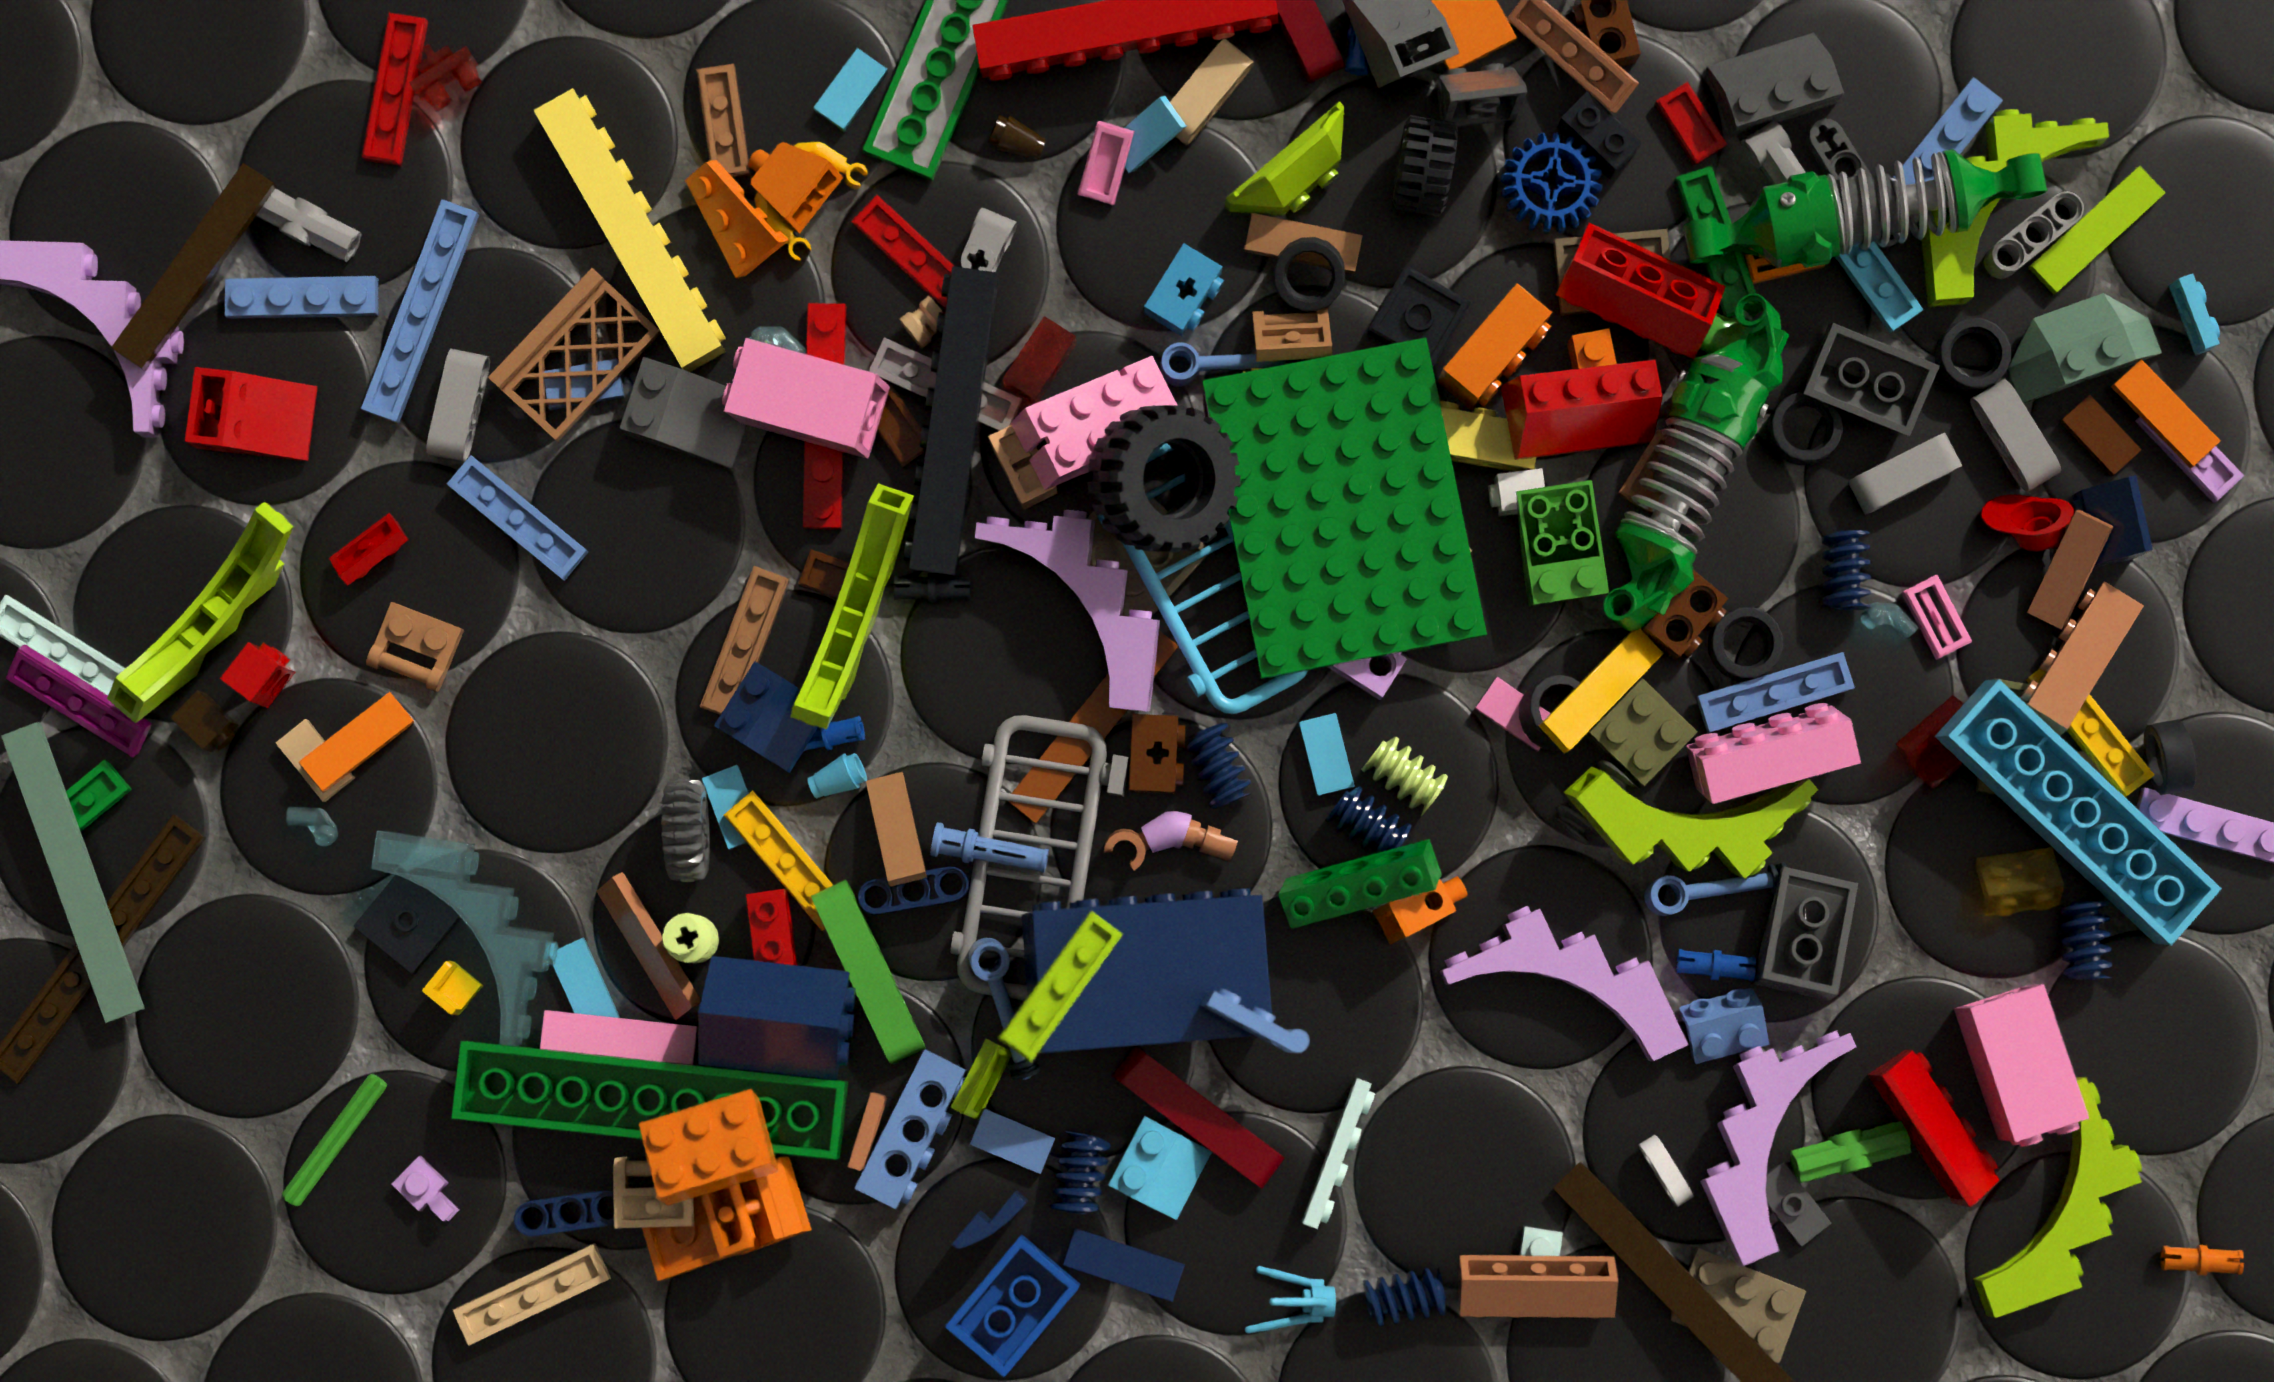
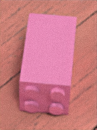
(805, 397)
(2022, 1065)

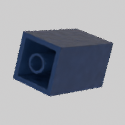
(775, 1018)

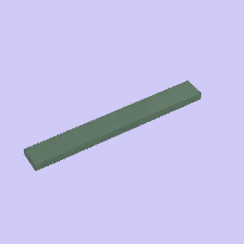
(73, 872)

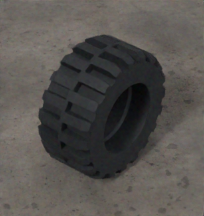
(1207, 486)

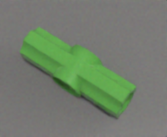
(1850, 1152)

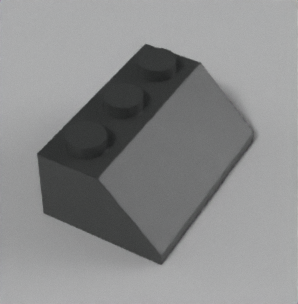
(1775, 83)
(1870, 379)

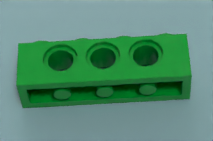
(1360, 883)

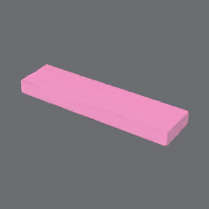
(619, 1037)

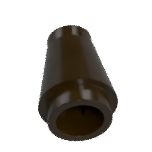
(1016, 138)

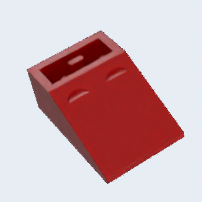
(250, 414)

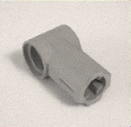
(1771, 152)

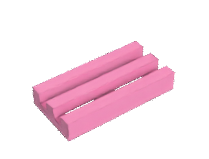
(1923, 623)

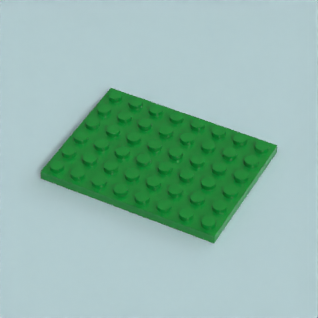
(1346, 509)

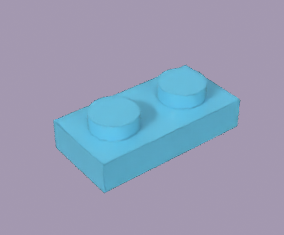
(2190, 302)

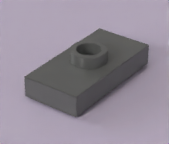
(1793, 1205)

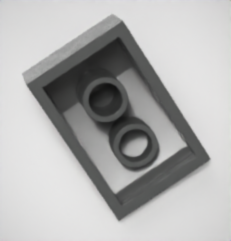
(1480, 96)
(682, 414)
(1806, 934)

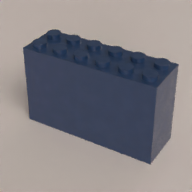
(1158, 968)

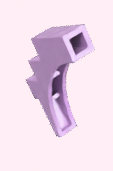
(67, 273)
(1067, 550)
(1631, 994)
(1739, 1191)

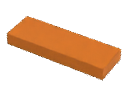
(2165, 413)
(356, 742)

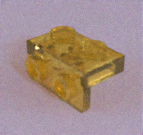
(2020, 881)

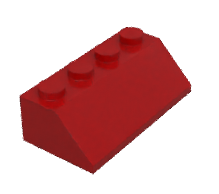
(1641, 291)
(1582, 409)
(1934, 1127)

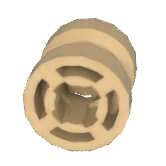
(923, 322)

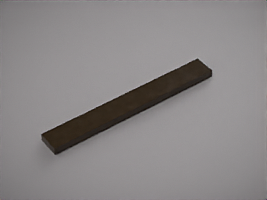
(70, 981)
(1668, 1278)

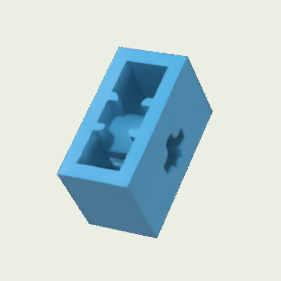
(1186, 269)

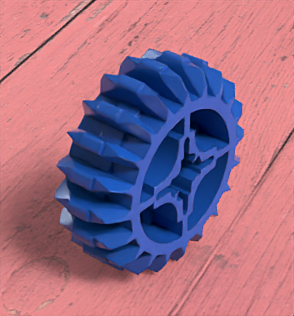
(1568, 183)

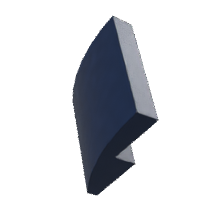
(983, 1226)

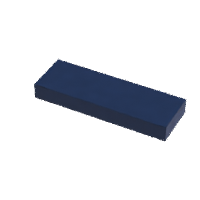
(1123, 1264)

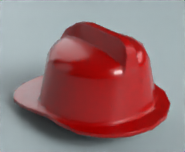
(2031, 520)

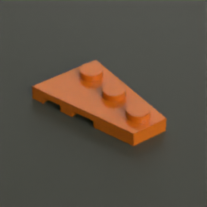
(736, 225)

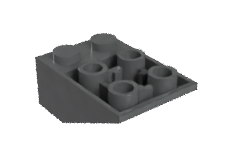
(1400, 36)

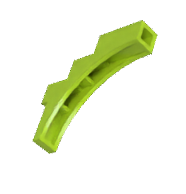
(1952, 256)
(855, 608)
(210, 619)
(1687, 839)
(2044, 1264)

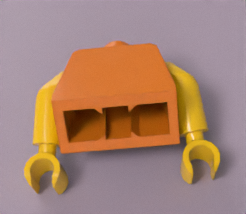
(796, 183)

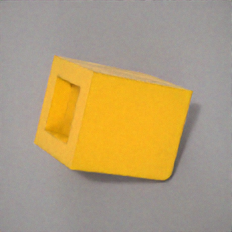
(452, 988)

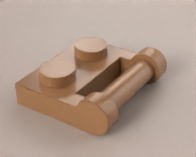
(1291, 335)
(419, 634)

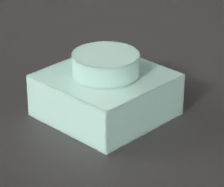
(1540, 1242)

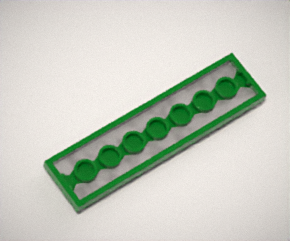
(931, 86)

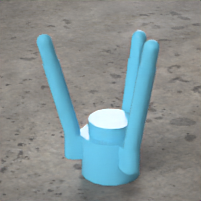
(1317, 1301)

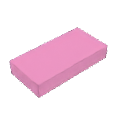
(1106, 162)
(1502, 707)

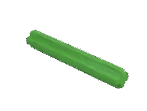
(334, 1140)

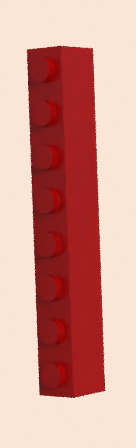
(1109, 30)

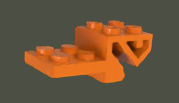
(731, 1223)

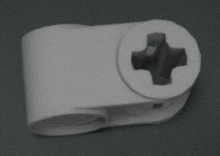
(988, 239)

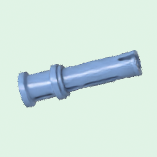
(1035, 858)

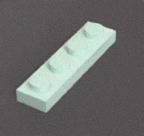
(1344, 1138)

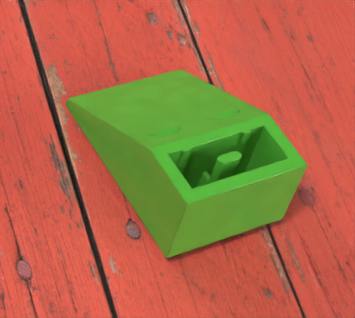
(1561, 543)

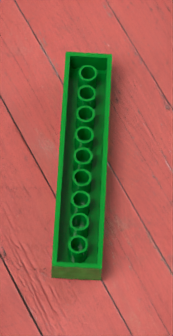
(618, 1093)

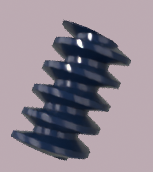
(1845, 570)
(1218, 765)
(1368, 822)
(2085, 940)
(1081, 1173)
(1405, 1297)

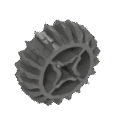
(685, 830)

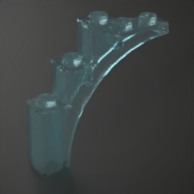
(487, 909)

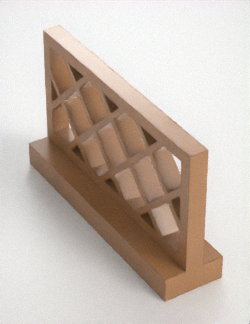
(551, 332)

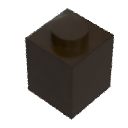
(205, 722)

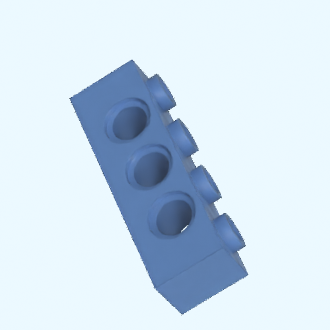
(875, 1178)

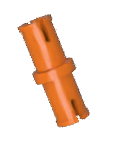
(2202, 1260)

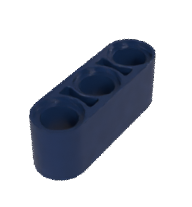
(932, 897)
(553, 1214)

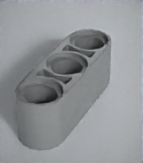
(2043, 220)
(458, 405)
(2015, 435)
(1905, 473)

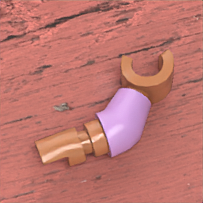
(1174, 830)

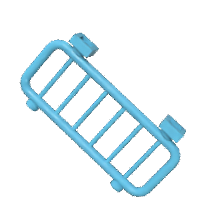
(1202, 680)

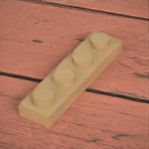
(531, 1294)

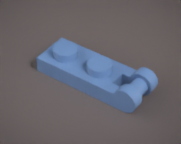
(1255, 1022)

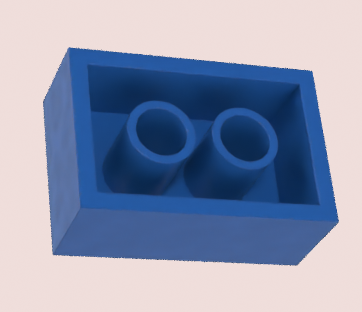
(1012, 1305)

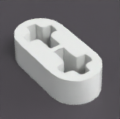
(1666, 1170)

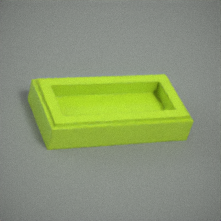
(982, 1079)

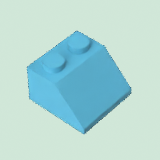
(1160, 1168)

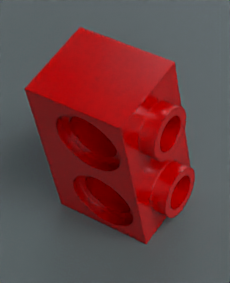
(259, 673)
(772, 927)

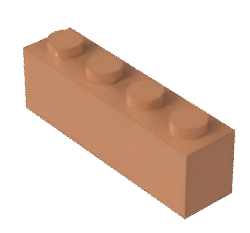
(2082, 656)
(1537, 1286)

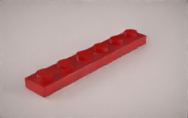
(821, 464)

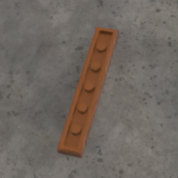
(1095, 713)

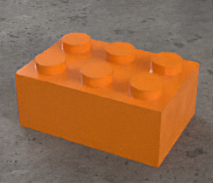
(1496, 348)
(708, 1147)

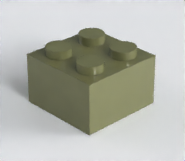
(1641, 733)

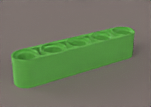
(868, 972)

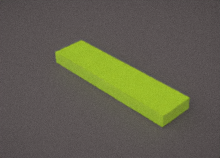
(2096, 230)
(1060, 986)

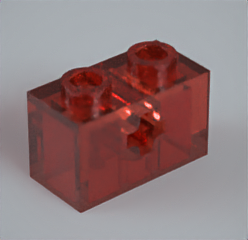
(1040, 361)

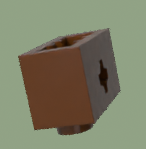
(1145, 775)

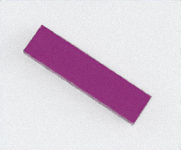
(76, 700)

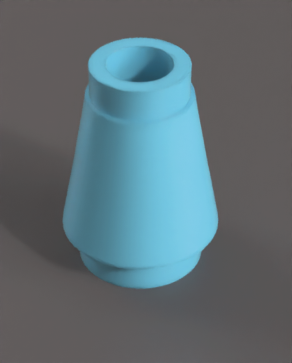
(839, 776)

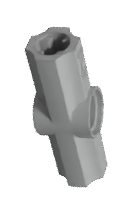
(310, 225)

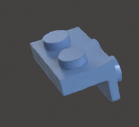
(1724, 1025)

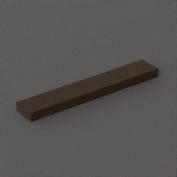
(194, 266)

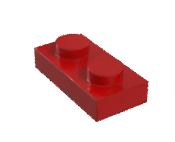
(368, 549)

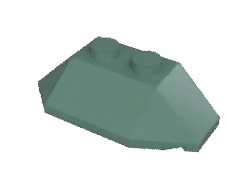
(2079, 346)

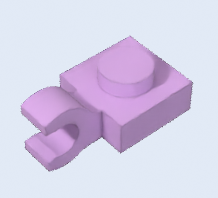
(423, 1187)

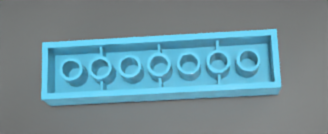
(2078, 812)

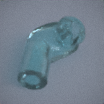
(778, 337)
(1888, 615)
(317, 821)

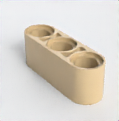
(1209, 88)

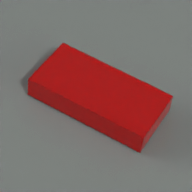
(1690, 124)

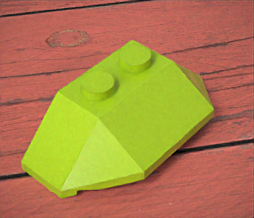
(1294, 171)

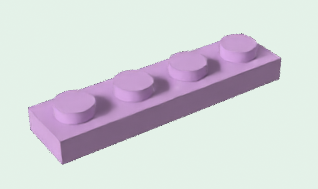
(2208, 824)

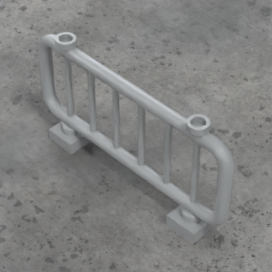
(995, 756)

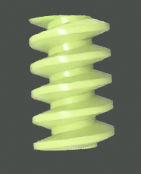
(1406, 774)
(678, 931)

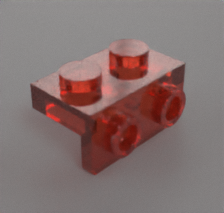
(1924, 752)

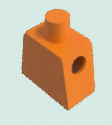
(1411, 914)

